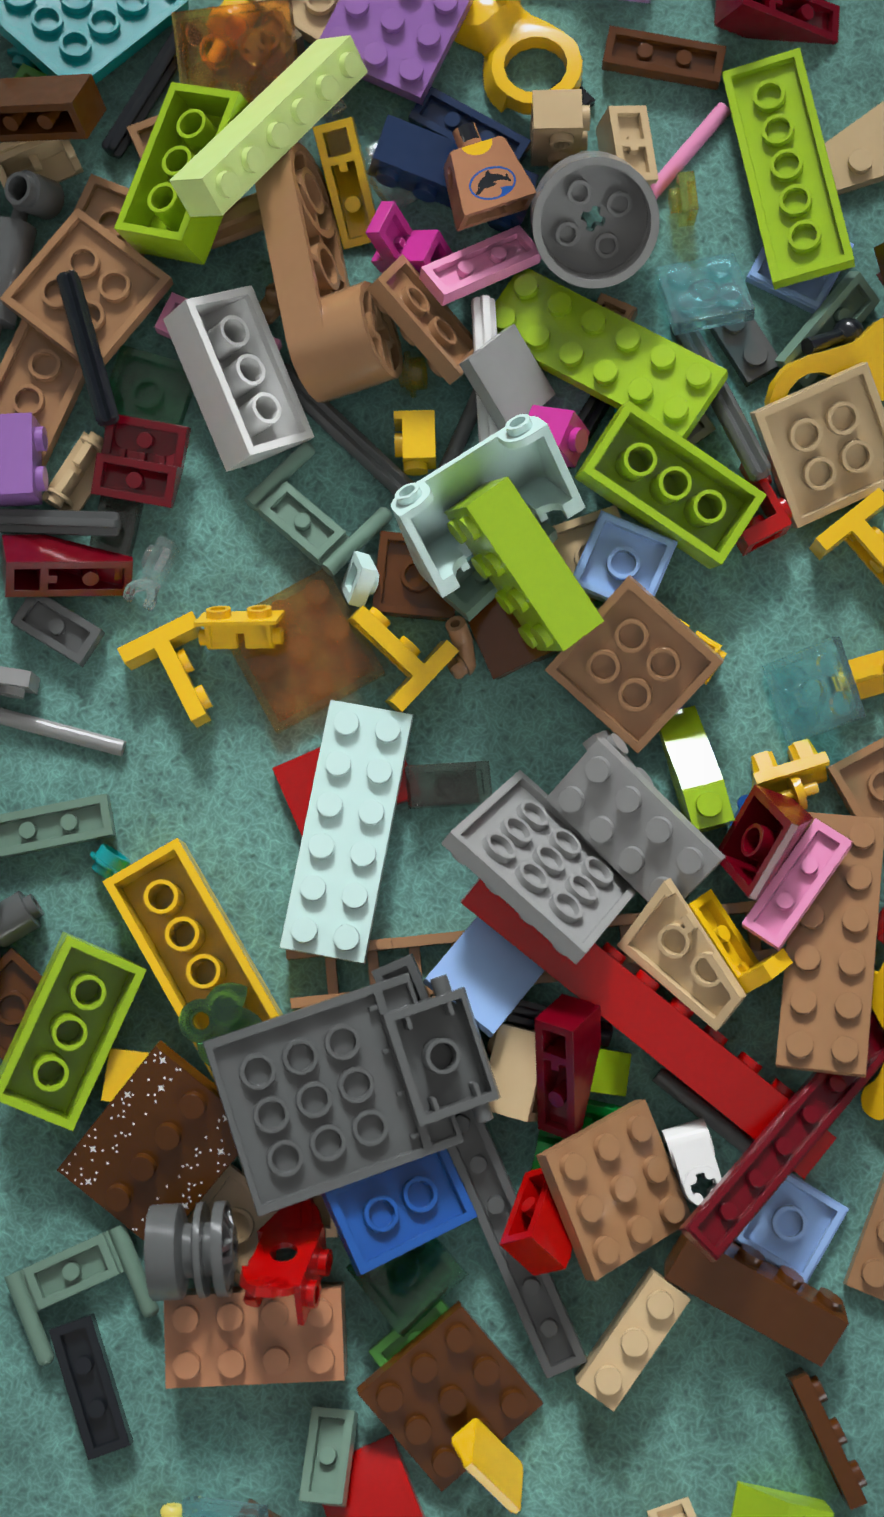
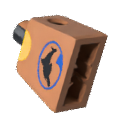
(484, 179)

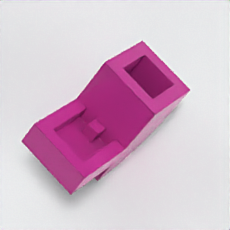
(395, 237)

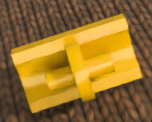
(795, 778)

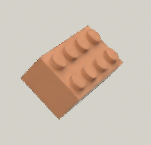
(238, 1344)

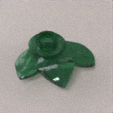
(224, 1011)

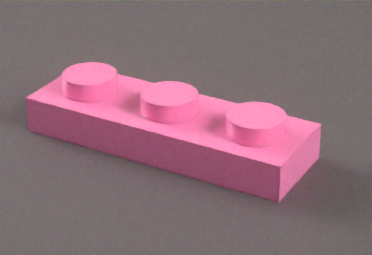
(480, 265)
(797, 884)

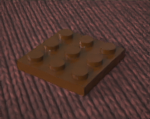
(443, 1384)

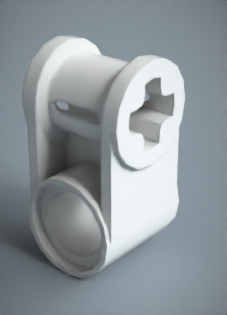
(690, 1154)

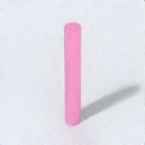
(690, 148)

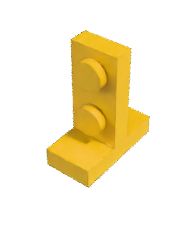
(858, 534)
(163, 644)
(403, 655)
(733, 947)

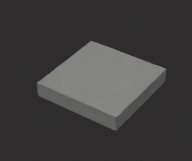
(507, 377)

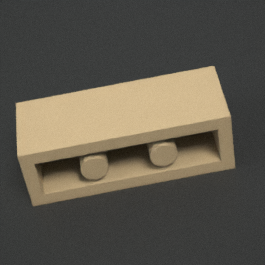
(631, 1338)

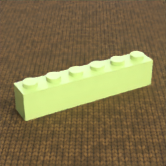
(268, 127)

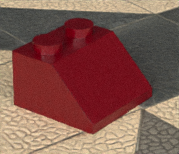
(762, 838)

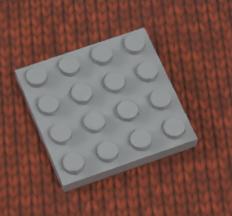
(540, 866)

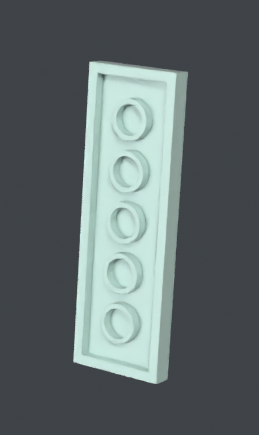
(347, 832)

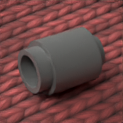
(34, 194)
(18, 917)

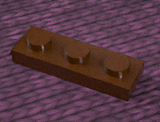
(663, 57)
(828, 1437)

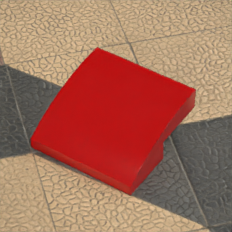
(378, 1484)

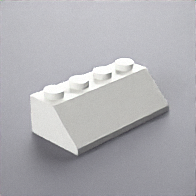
(238, 376)

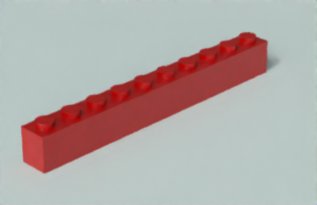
(652, 1023)

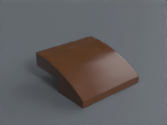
(501, 642)

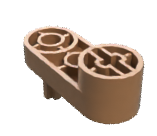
(330, 328)

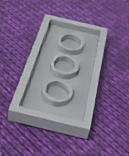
(633, 823)

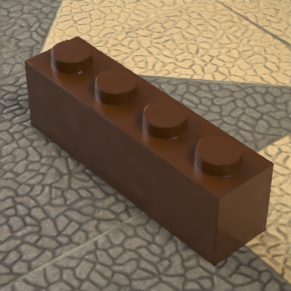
(49, 107)
(761, 1297)

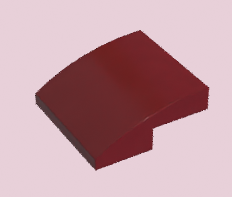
(141, 461)

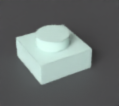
(360, 579)

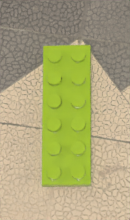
(788, 169)
(608, 352)

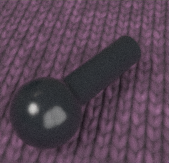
(843, 332)

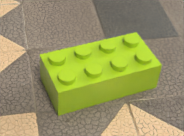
(152, 213)
(670, 485)
(522, 566)
(68, 1031)

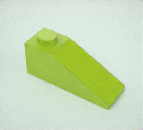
(695, 772)

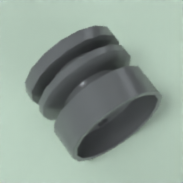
(187, 1250)

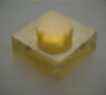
(683, 199)

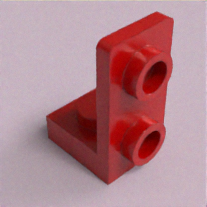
(761, 530)

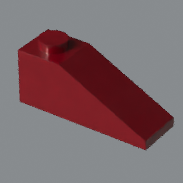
(780, 20)
(58, 567)
(565, 1063)

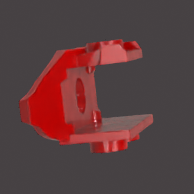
(264, 1277)

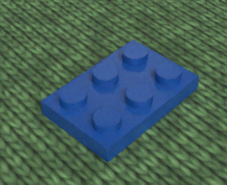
(398, 1209)

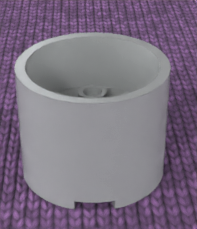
(608, 249)

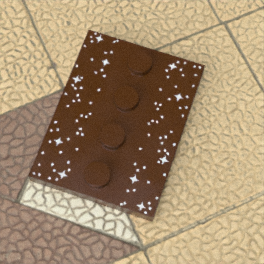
(154, 1142)

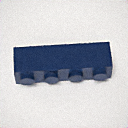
(416, 161)

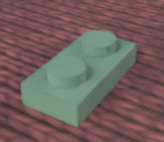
(328, 1456)

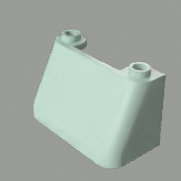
(519, 450)

